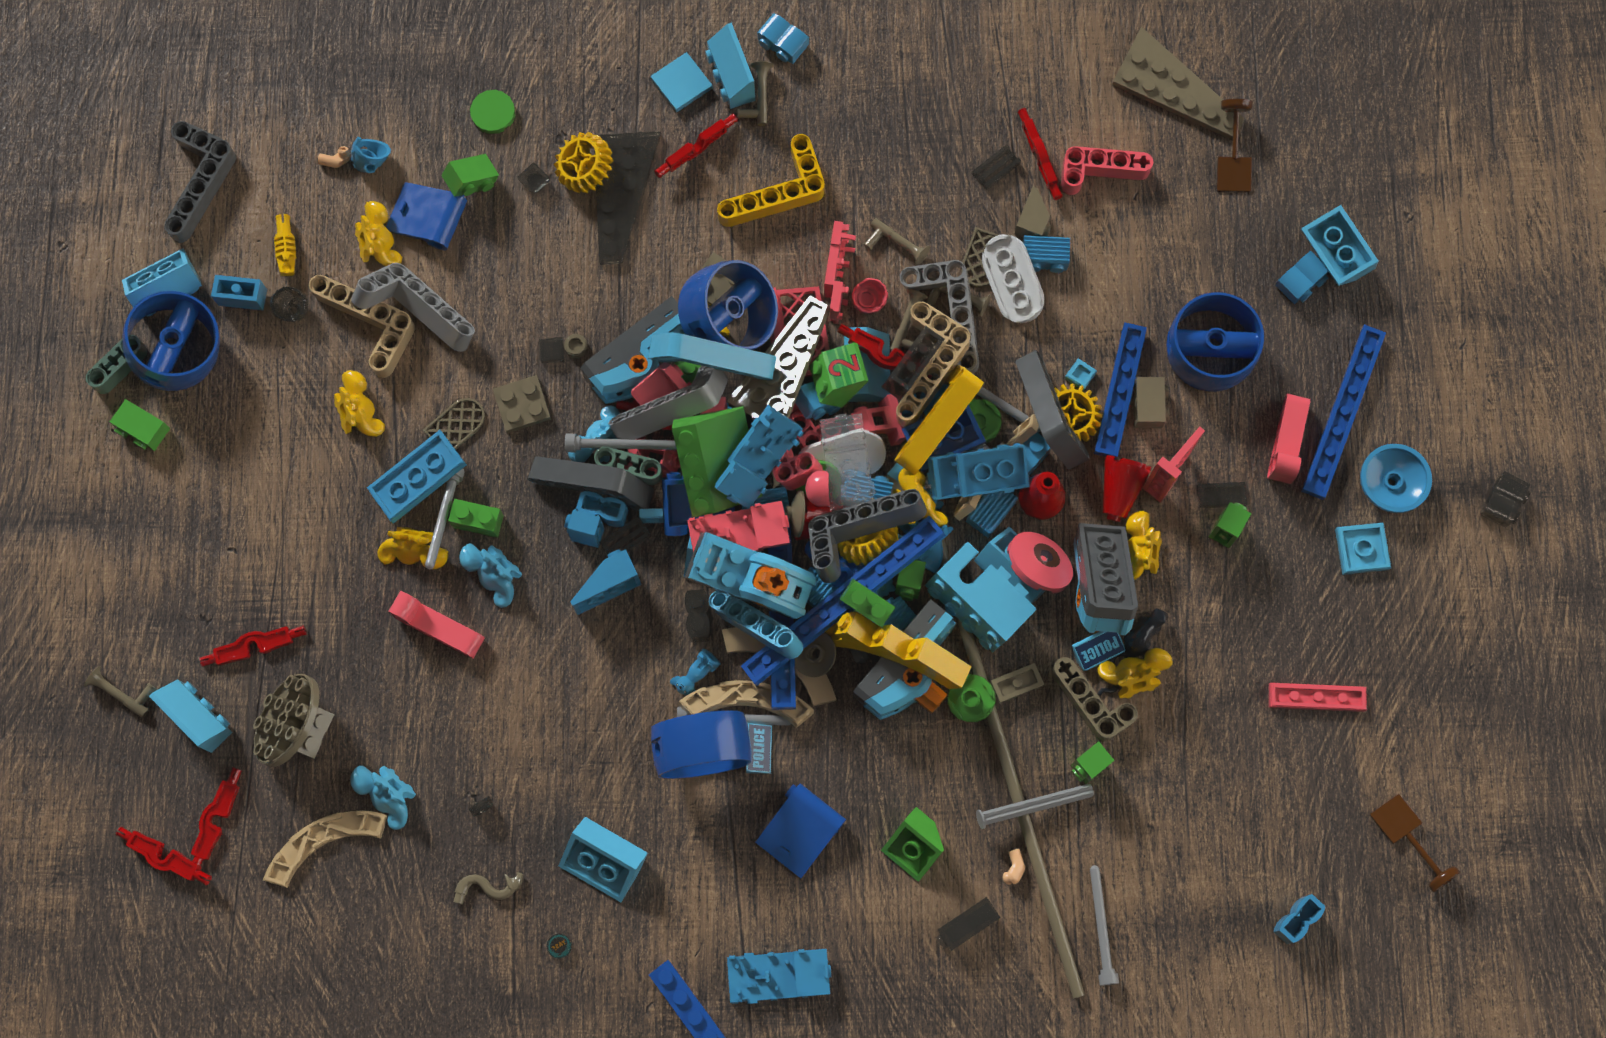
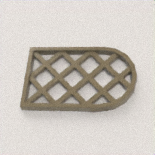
(966, 259)
(470, 432)

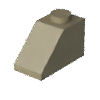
(1033, 217)

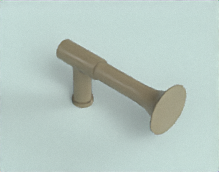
(761, 112)
(882, 229)
(979, 302)
(899, 340)
(136, 706)

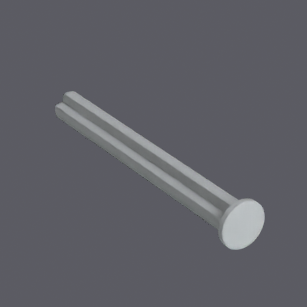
(1033, 805)

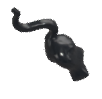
(1138, 639)

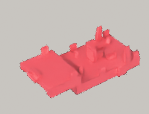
(832, 288)
(753, 528)

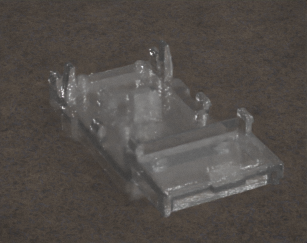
(847, 461)

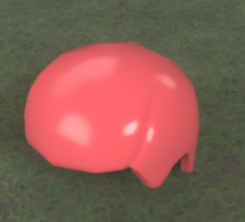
(869, 296)
(818, 488)

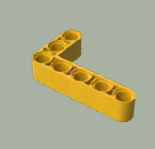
(779, 192)
(940, 419)

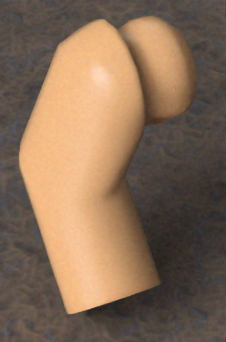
(336, 161)
(1016, 870)

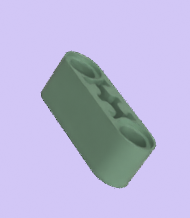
(108, 362)
(636, 460)

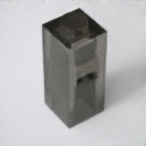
(967, 925)

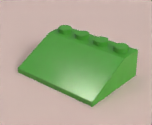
(703, 450)

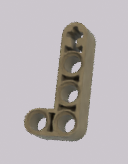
(1090, 697)

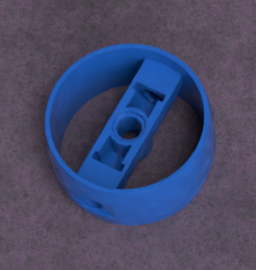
(750, 291)
(179, 326)
(1232, 344)
(701, 744)

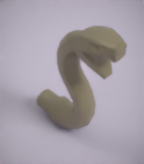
(463, 885)

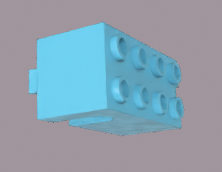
(988, 605)

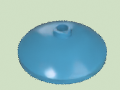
(1408, 471)

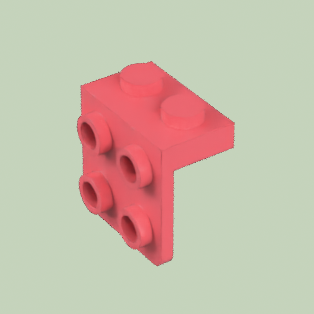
(659, 383)

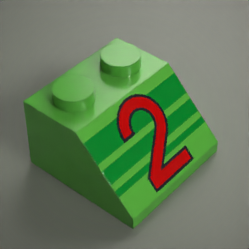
(838, 374)

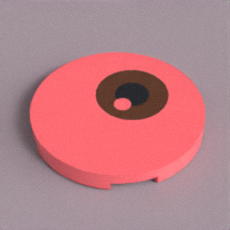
(1040, 562)

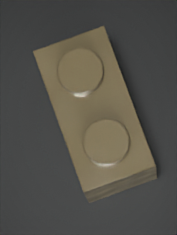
(1150, 402)

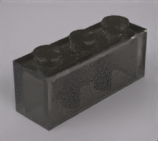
(913, 363)

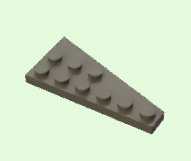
(1166, 82)
(793, 355)

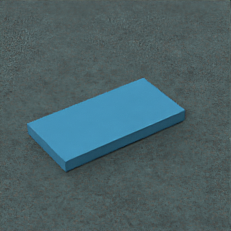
(416, 476)

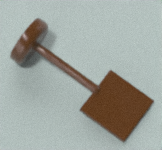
(1235, 172)
(1397, 821)

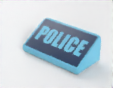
(1097, 649)
(761, 748)

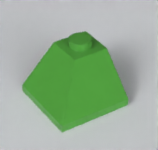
(915, 844)

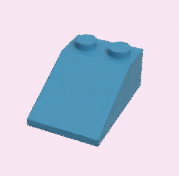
(608, 581)

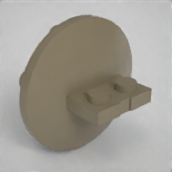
(292, 722)

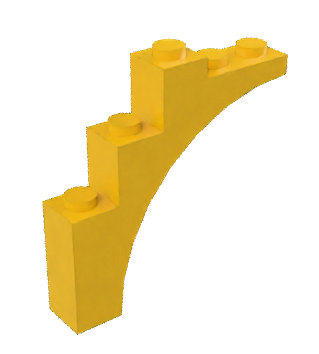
(889, 642)

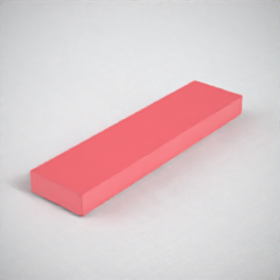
(1317, 697)

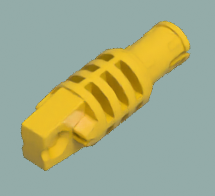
(285, 246)

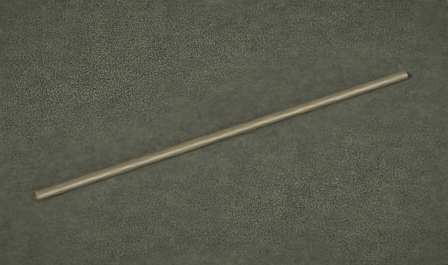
(1024, 820)

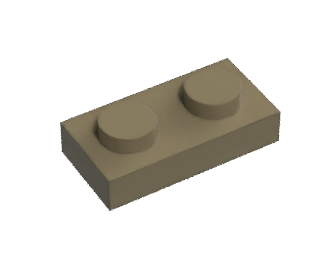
(1017, 683)

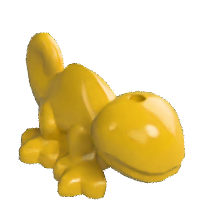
(374, 237)
(355, 407)
(917, 482)
(1143, 544)
(409, 547)
(1135, 673)

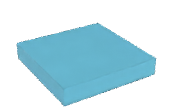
(681, 82)
(1363, 548)

